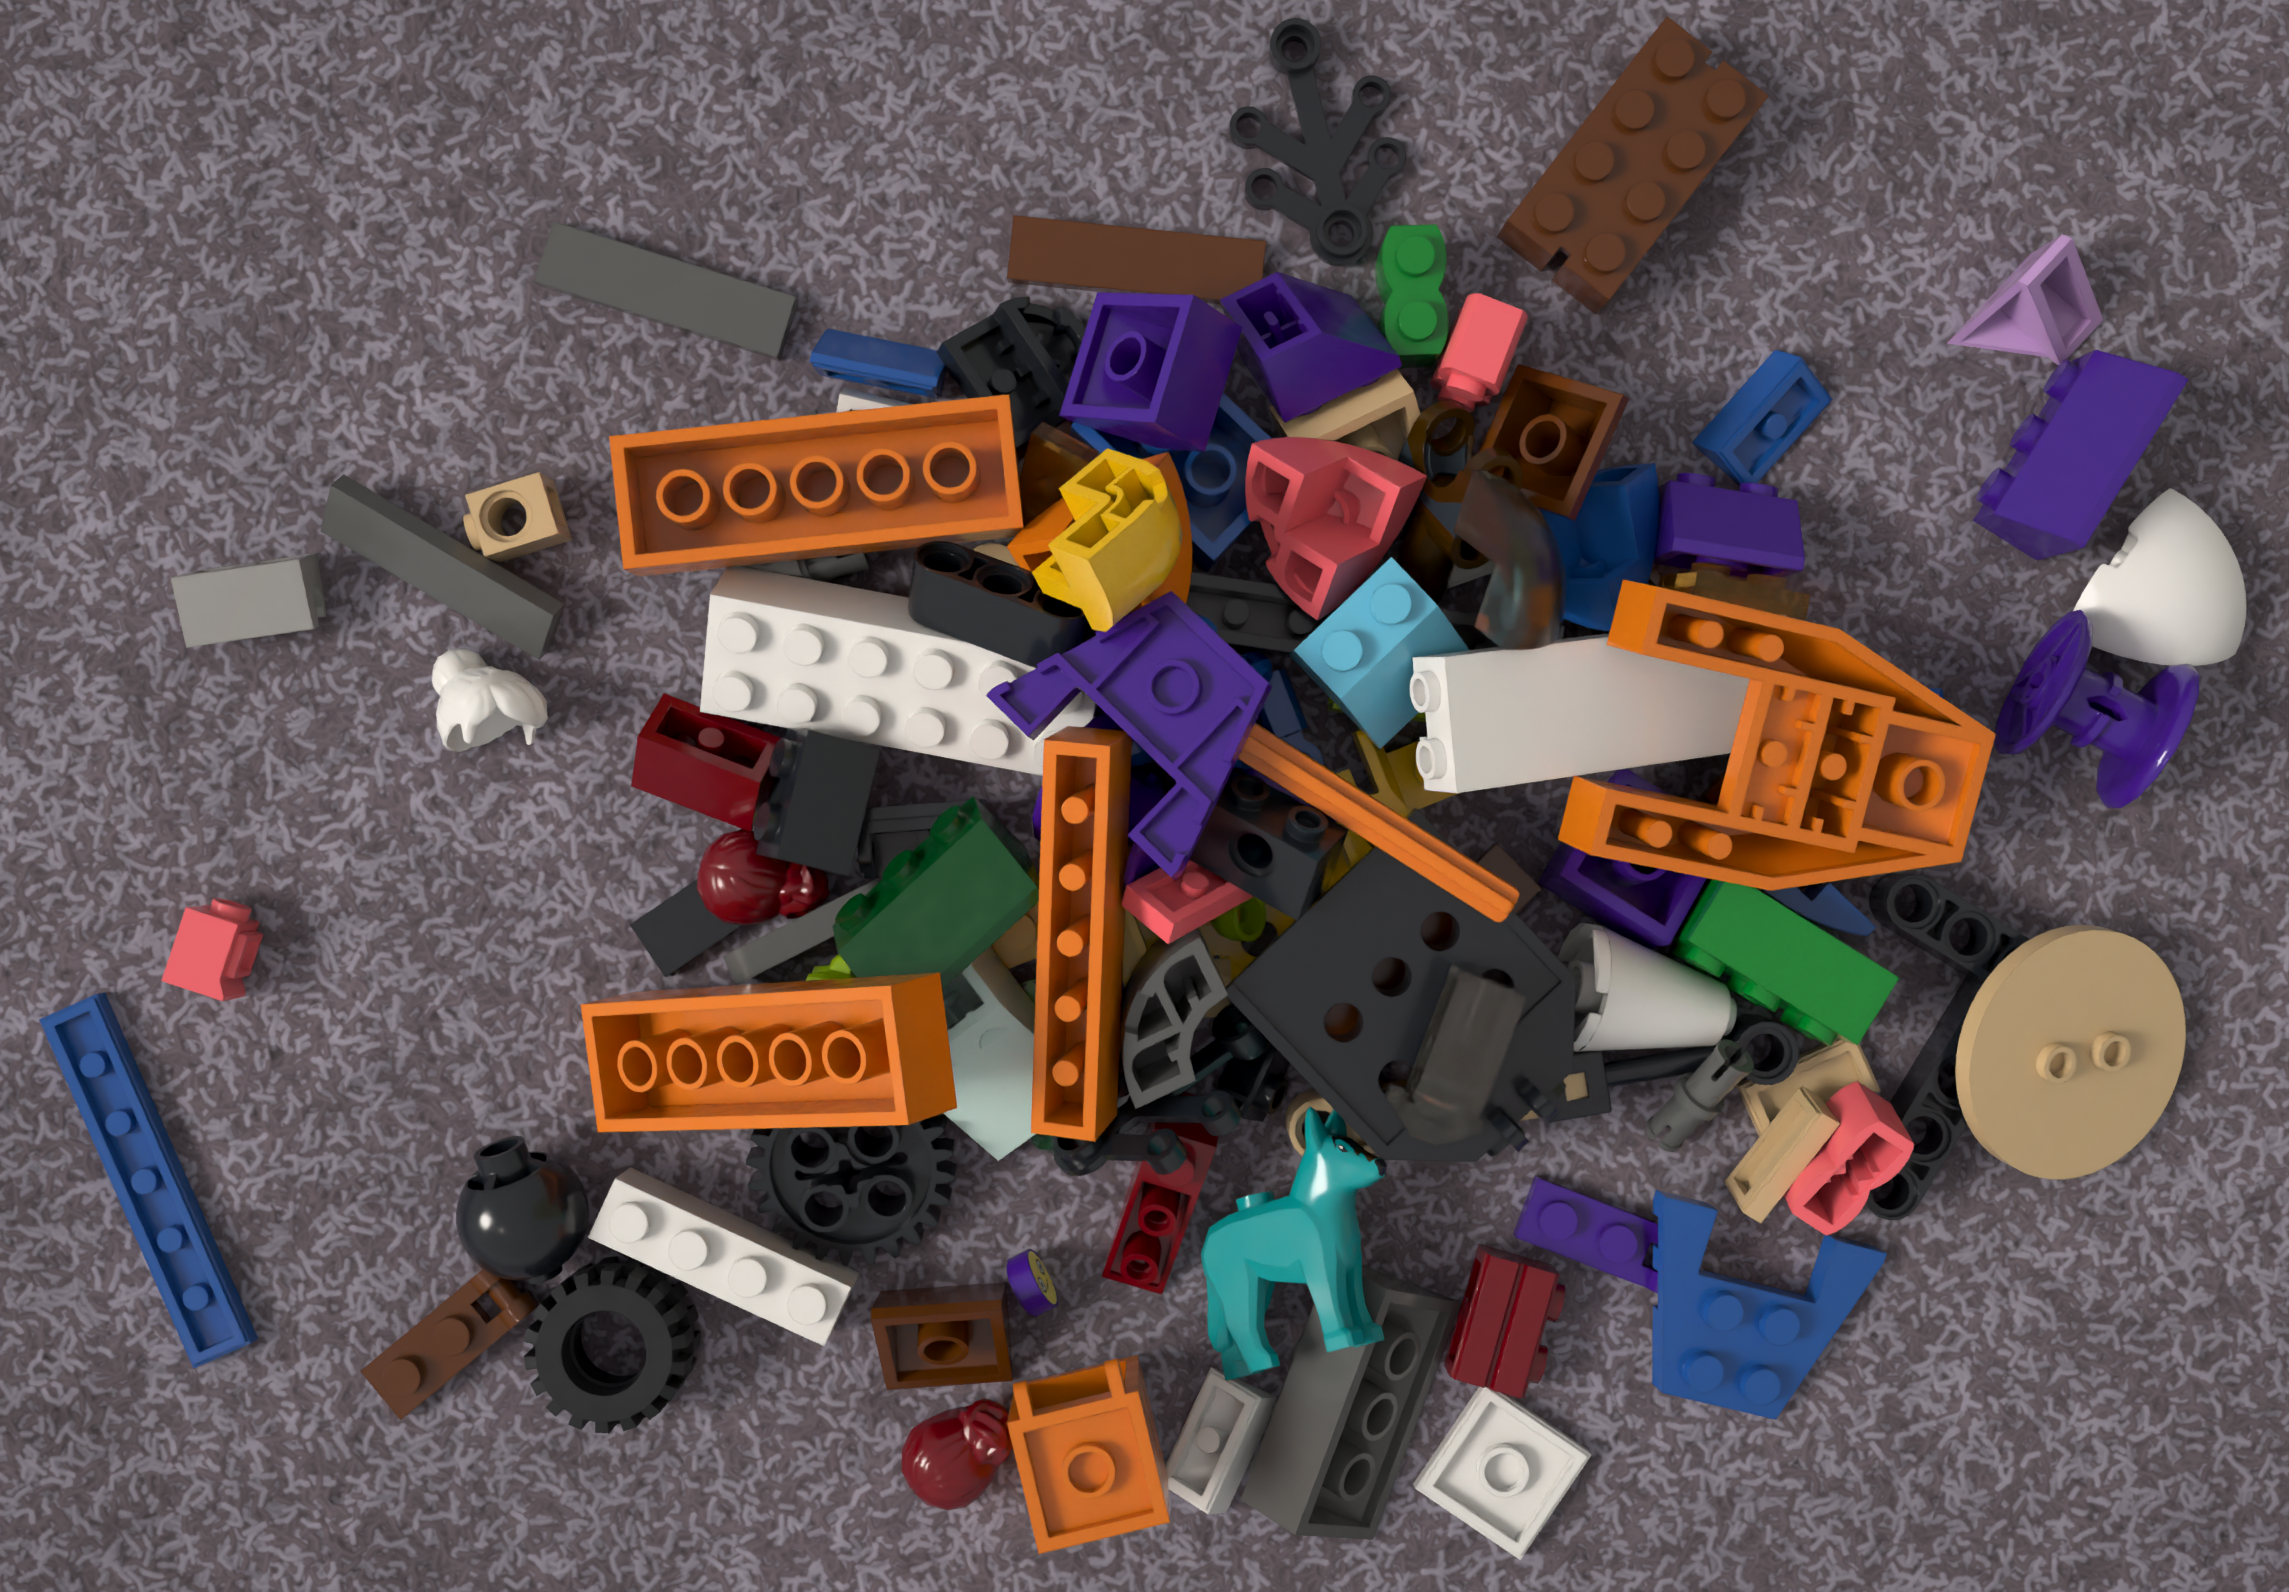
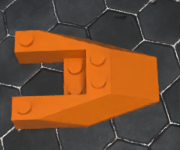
(1830, 768)

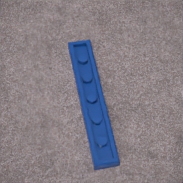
(148, 1179)

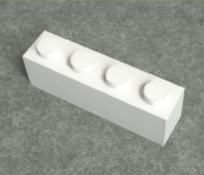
(723, 1255)

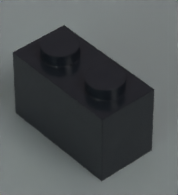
(816, 800)

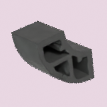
(1162, 1010)

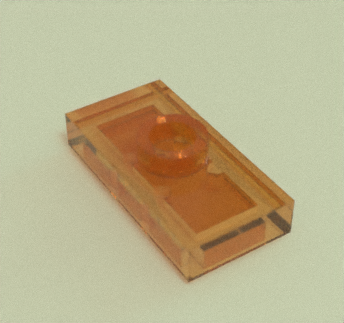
(1049, 464)

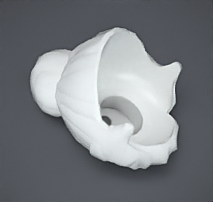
(482, 701)

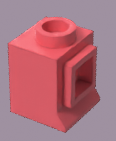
(214, 950)

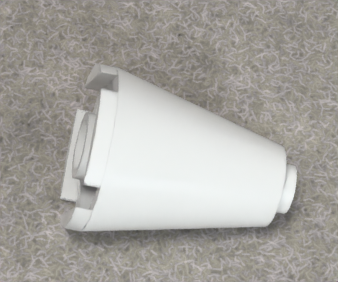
(1640, 997)

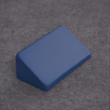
(879, 363)
(1763, 418)

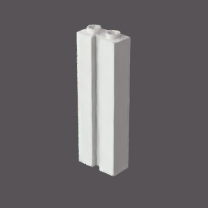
(1564, 713)

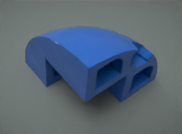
(1608, 541)

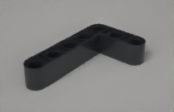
(1919, 1092)

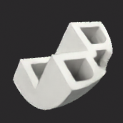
(2169, 590)

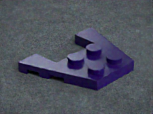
(1172, 693)

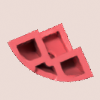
(1326, 514)

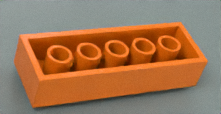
(816, 485)
(771, 1055)

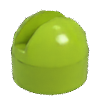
(1250, 925)

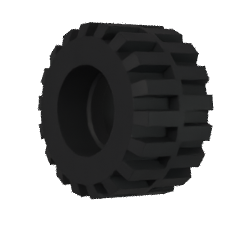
(580, 1385)

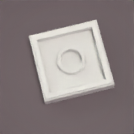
(1502, 1470)

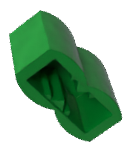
(1408, 281)

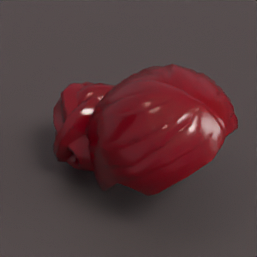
(755, 888)
(956, 1454)

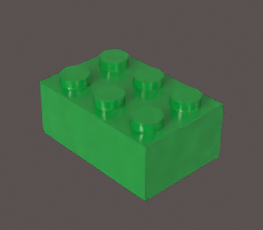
(1782, 962)

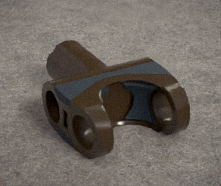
(1430, 543)

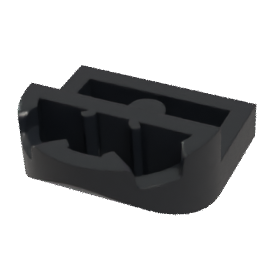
(1018, 353)

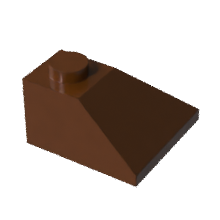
(1555, 434)

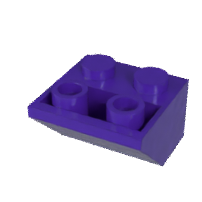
(1306, 342)

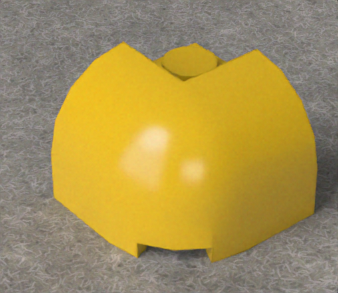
(1120, 539)

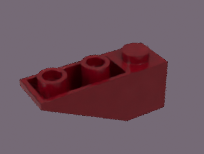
(1159, 1211)

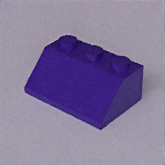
(2076, 452)

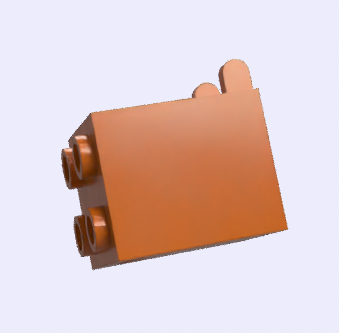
(1088, 1454)

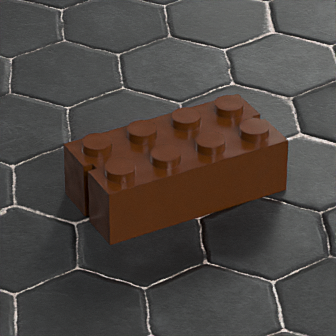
(1632, 165)

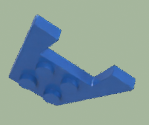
(1737, 1338)

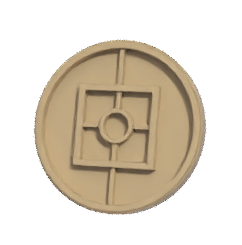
(2070, 1051)

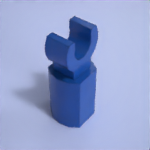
(1285, 717)

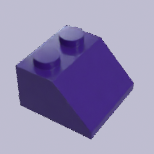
(1152, 369)
(1729, 528)
(1624, 896)

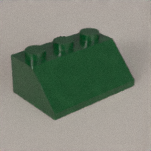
(941, 900)

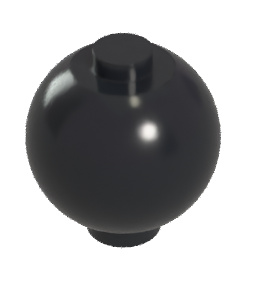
(521, 1212)

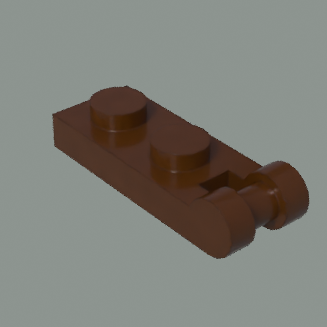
(446, 1342)

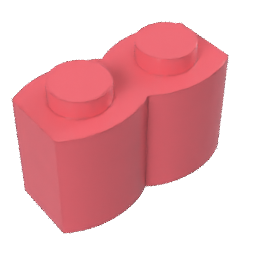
(1478, 351)
(1856, 1158)

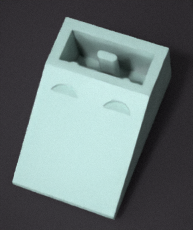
(991, 1054)

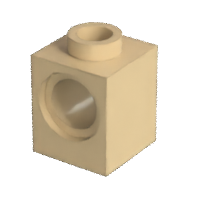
(544, 520)

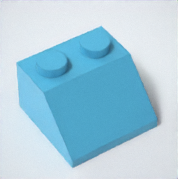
(1368, 646)

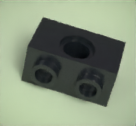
(1270, 845)

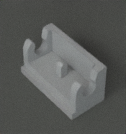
(249, 600)

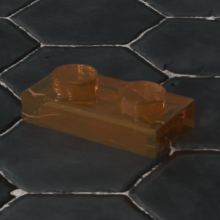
(1759, 592)

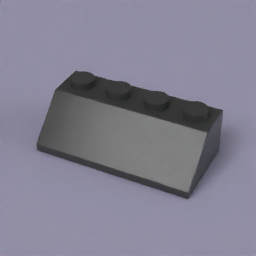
(1350, 1415)

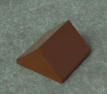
(943, 1335)

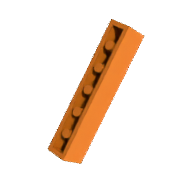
(1080, 931)

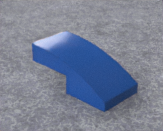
(1824, 907)

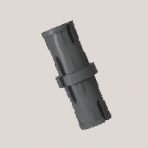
(1699, 1095)

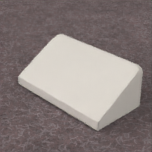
(1218, 1442)

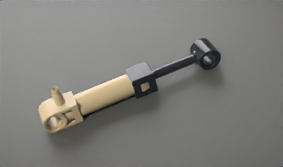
(1591, 1078)

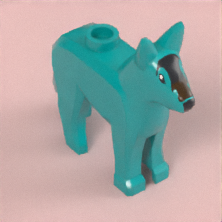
(1295, 1240)

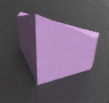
(2039, 308)

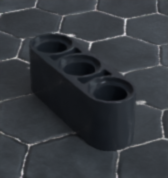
(991, 604)

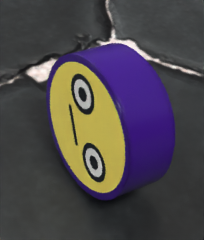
(1031, 1283)

